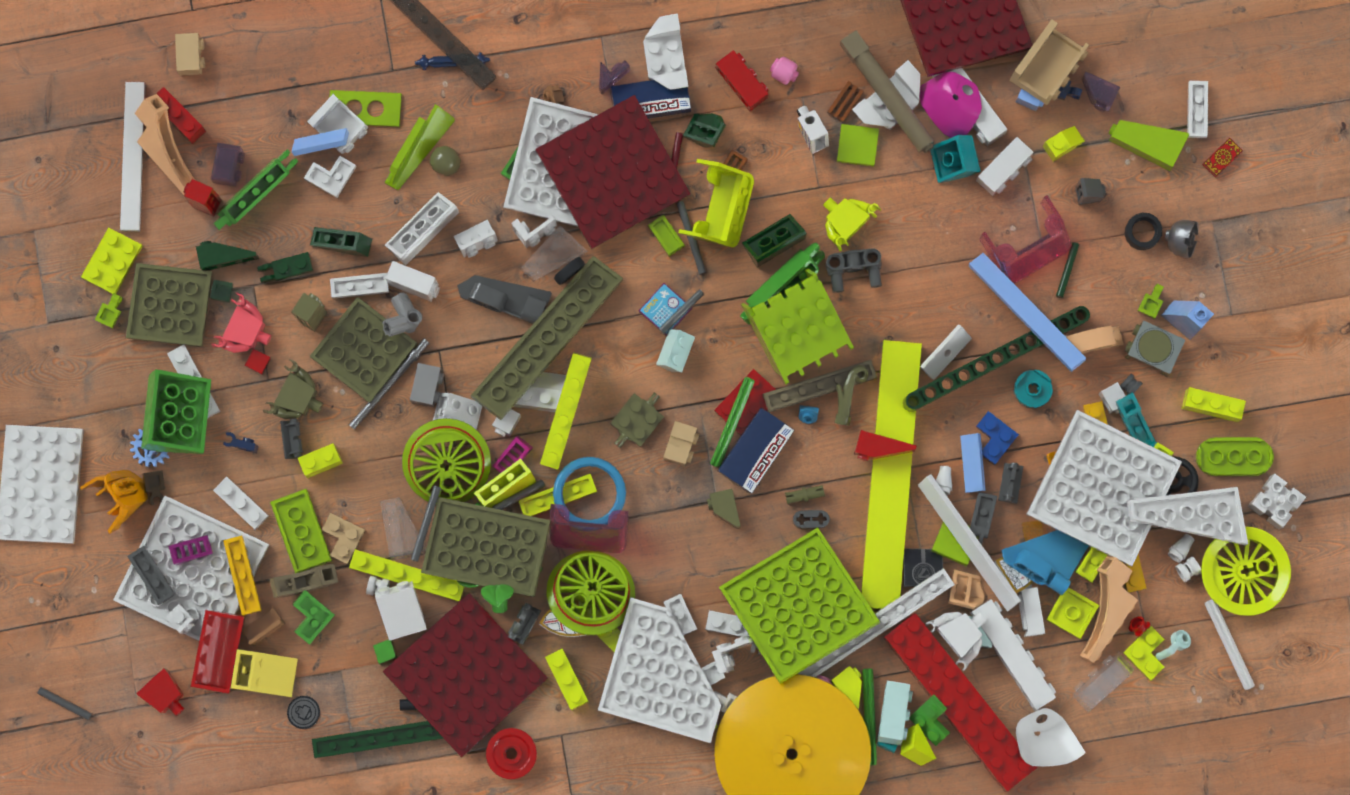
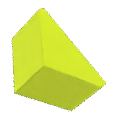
(917, 747)

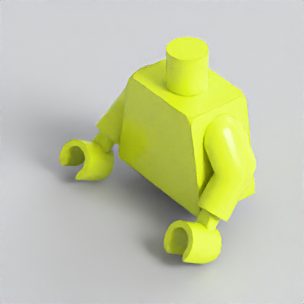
(847, 219)

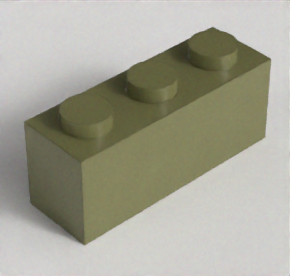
(309, 311)

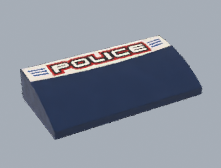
(654, 98)
(755, 450)

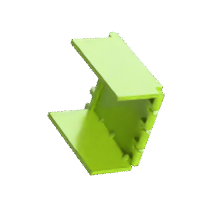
(798, 327)

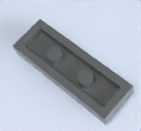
(151, 575)

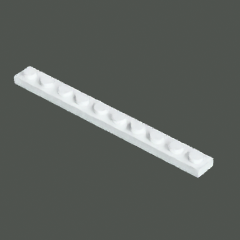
(888, 617)

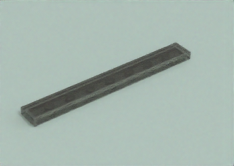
(446, 42)

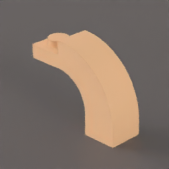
(1096, 339)

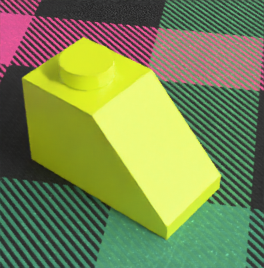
(1063, 143)
(849, 683)

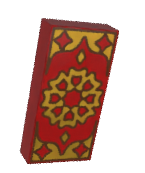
(1222, 157)

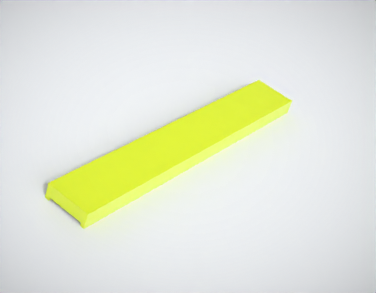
(890, 476)

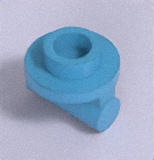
(808, 414)

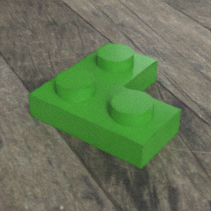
(316, 616)
(927, 717)

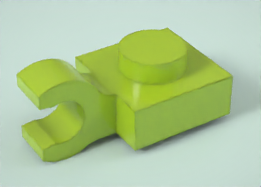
(1151, 304)
(108, 313)

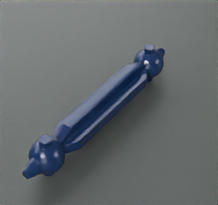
(443, 61)

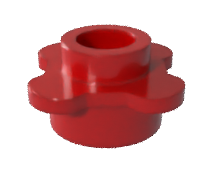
(1139, 626)

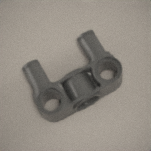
(851, 262)

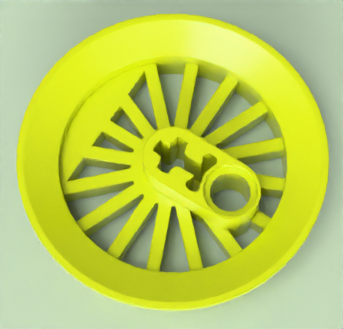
(1214, 582)

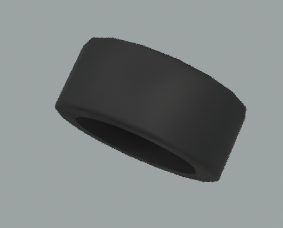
(1143, 217)

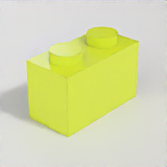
(320, 460)

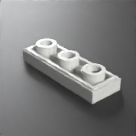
(946, 352)

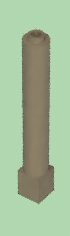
(860, 55)

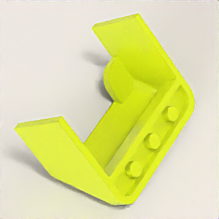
(727, 205)

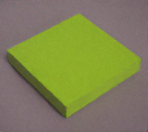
(857, 145)
(948, 546)

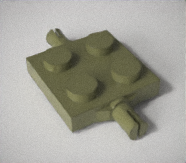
(637, 420)

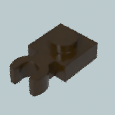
(154, 483)

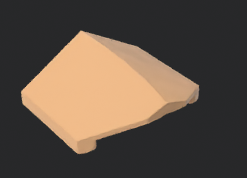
(966, 591)

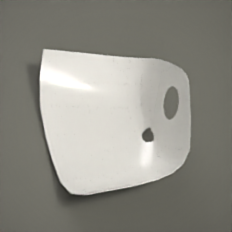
(1053, 746)

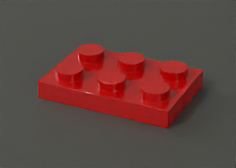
(754, 402)

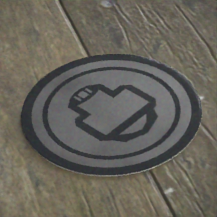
(303, 712)

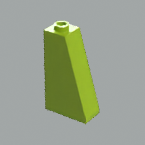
(1149, 142)

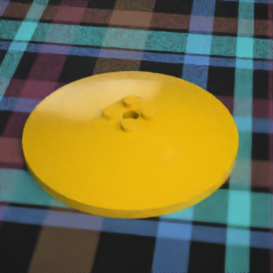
(796, 715)

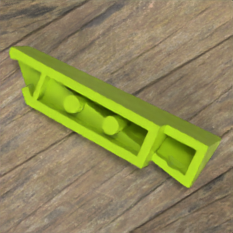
(418, 145)

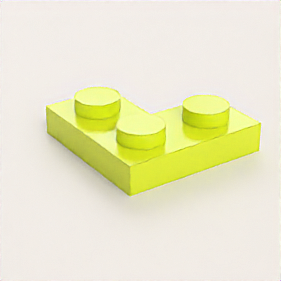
(1141, 653)

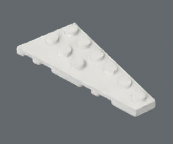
(1201, 513)

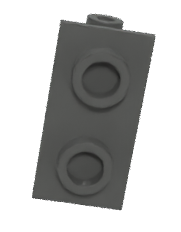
(290, 436)
(1010, 483)
(528, 616)

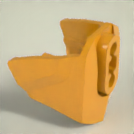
(126, 491)

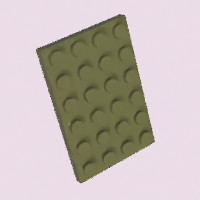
(486, 546)

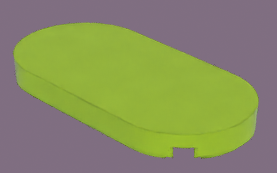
(1234, 456)

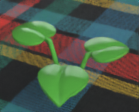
(495, 595)

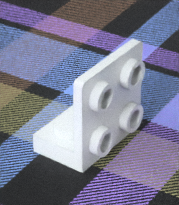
(476, 238)
(533, 238)
(458, 408)
(722, 658)

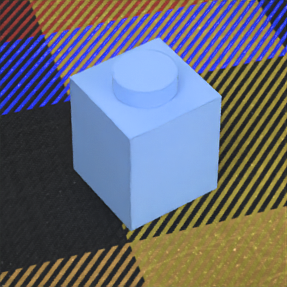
(1028, 100)

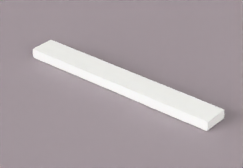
(132, 159)
(969, 542)

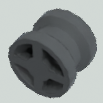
(1130, 384)

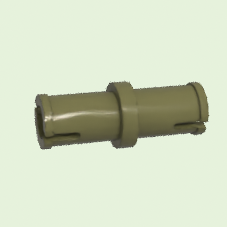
(804, 494)

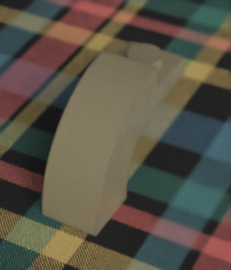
(307, 580)

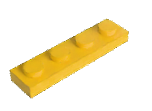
(242, 575)

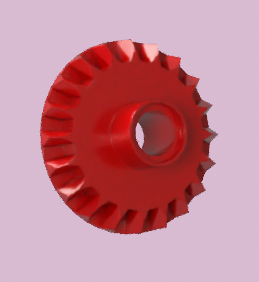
(498, 748)

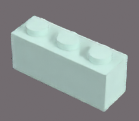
(895, 713)

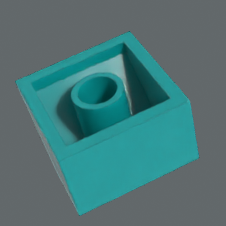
(955, 158)

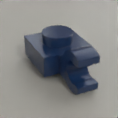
(1073, 92)
(245, 444)

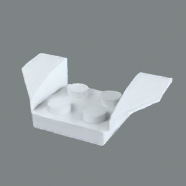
(665, 53)
(874, 111)

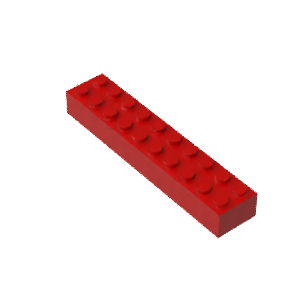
(964, 705)

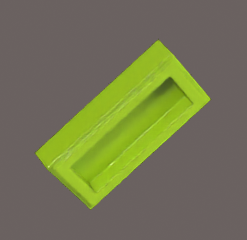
(666, 235)

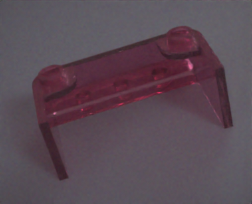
(1035, 256)

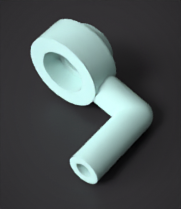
(1179, 641)

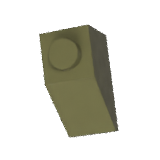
(724, 507)

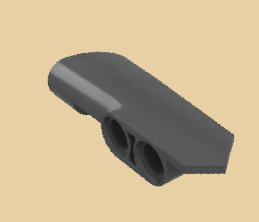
(505, 297)

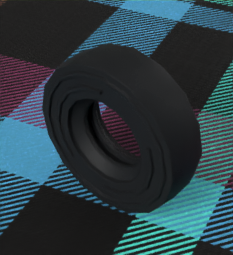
(569, 270)

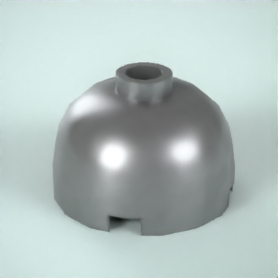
(1182, 238)

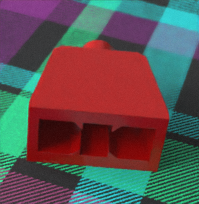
(163, 693)

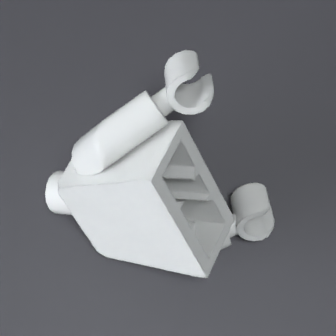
(960, 634)

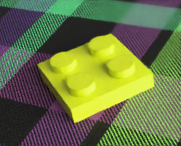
(1072, 613)

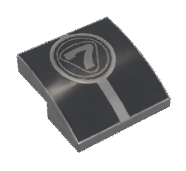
(920, 565)

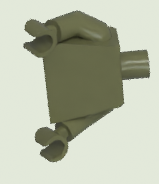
(296, 395)

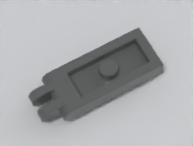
(983, 515)

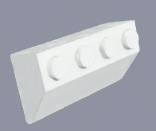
(543, 393)

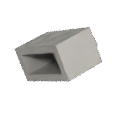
(426, 385)

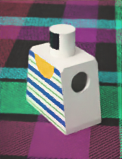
(812, 129)

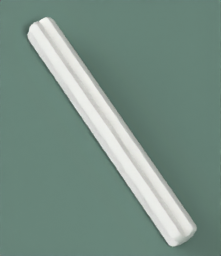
(1229, 644)

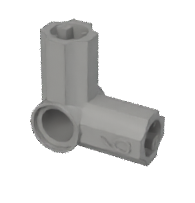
(406, 313)

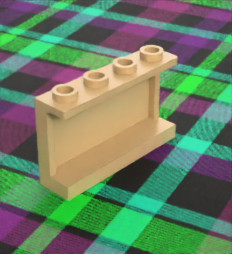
(1048, 64)

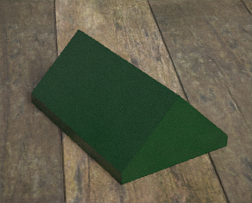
(774, 240)

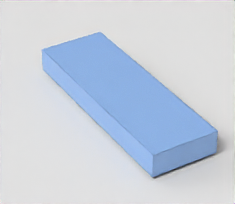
(320, 142)
(973, 463)

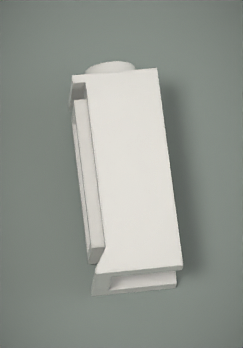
(1031, 612)

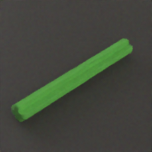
(732, 422)
(869, 710)

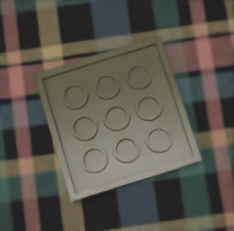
(169, 305)
(361, 351)

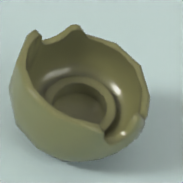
(445, 160)

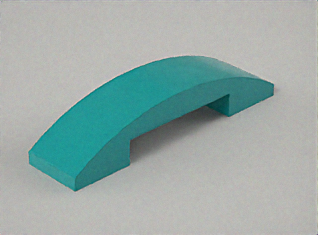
(1134, 420)

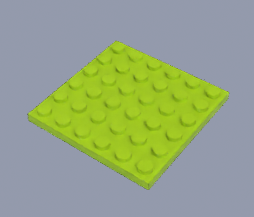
(799, 605)

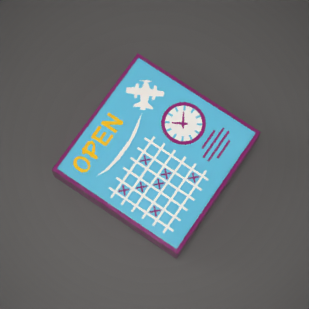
(662, 307)

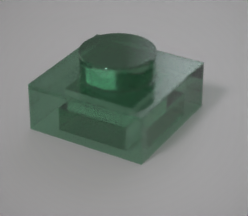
(221, 291)

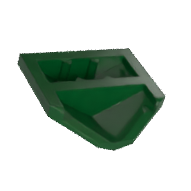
(705, 129)

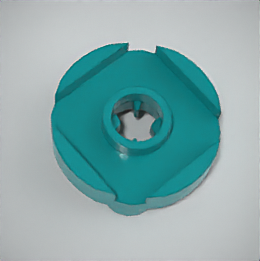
(1044, 389)

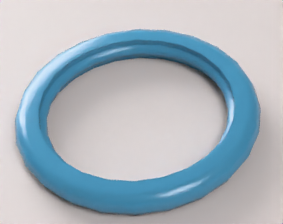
(593, 462)

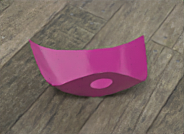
(951, 115)

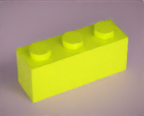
(1213, 404)
(505, 484)
(566, 679)

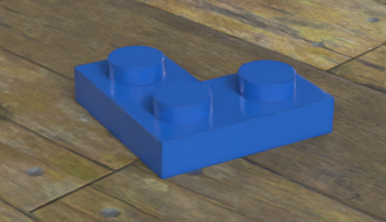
(1000, 435)

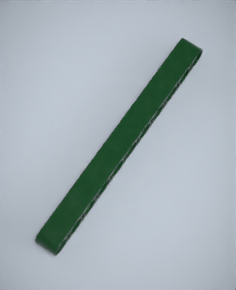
(988, 363)

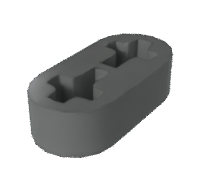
(811, 514)

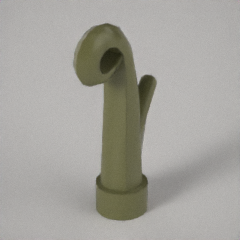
(845, 396)

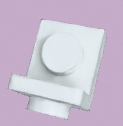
(181, 619)

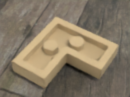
(347, 534)

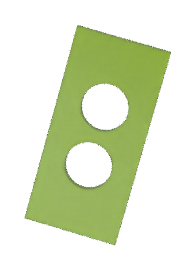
(390, 101)

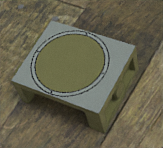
(1155, 347)

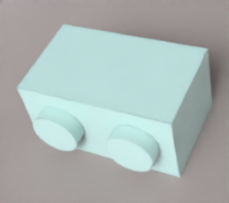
(675, 350)

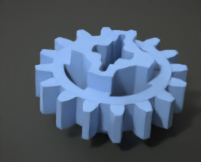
(149, 455)

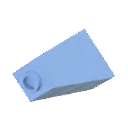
(1187, 316)

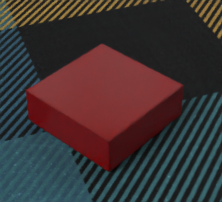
(257, 361)

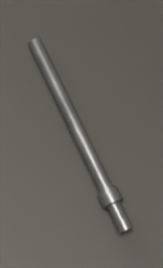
(413, 356)

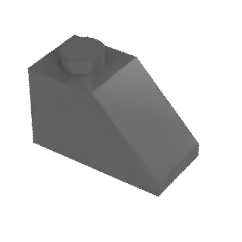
(1089, 191)

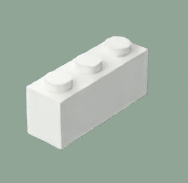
(1005, 167)

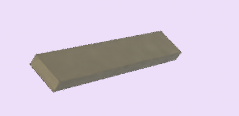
(813, 387)

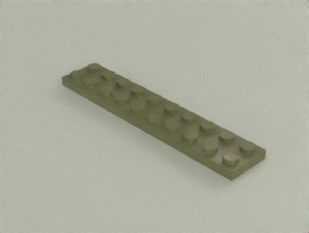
(546, 338)

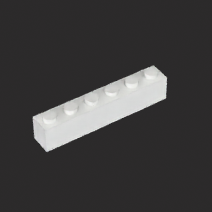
(988, 125)
(1014, 657)

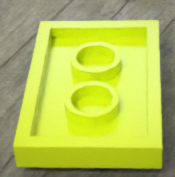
(111, 261)

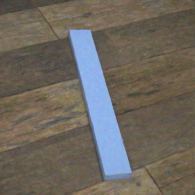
(1027, 312)

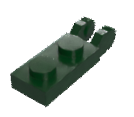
(287, 267)

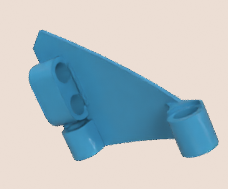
(1047, 559)

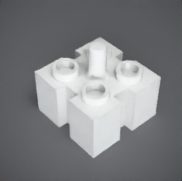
(1276, 501)

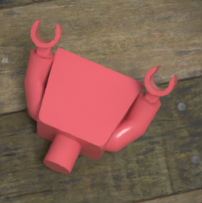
(243, 329)

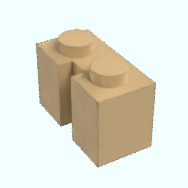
(189, 54)
(680, 444)

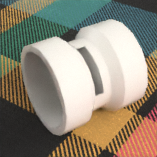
(1188, 569)
(375, 584)

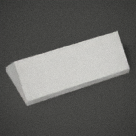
(422, 228)

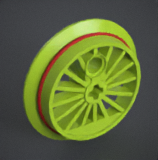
(440, 432)
(570, 616)

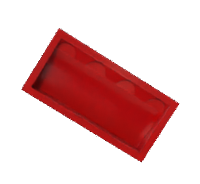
(217, 651)

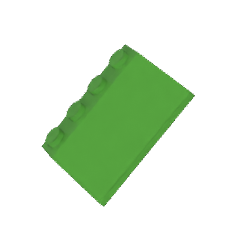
(176, 413)

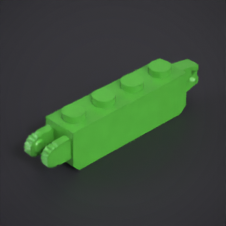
(254, 191)
(787, 276)

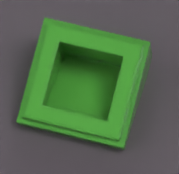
(385, 651)

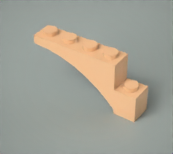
(159, 141)
(1113, 606)

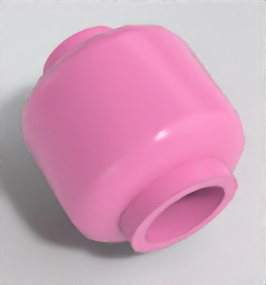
(784, 70)

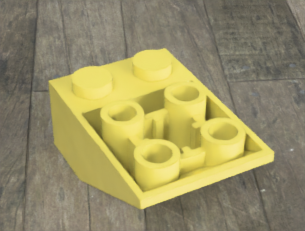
(264, 673)

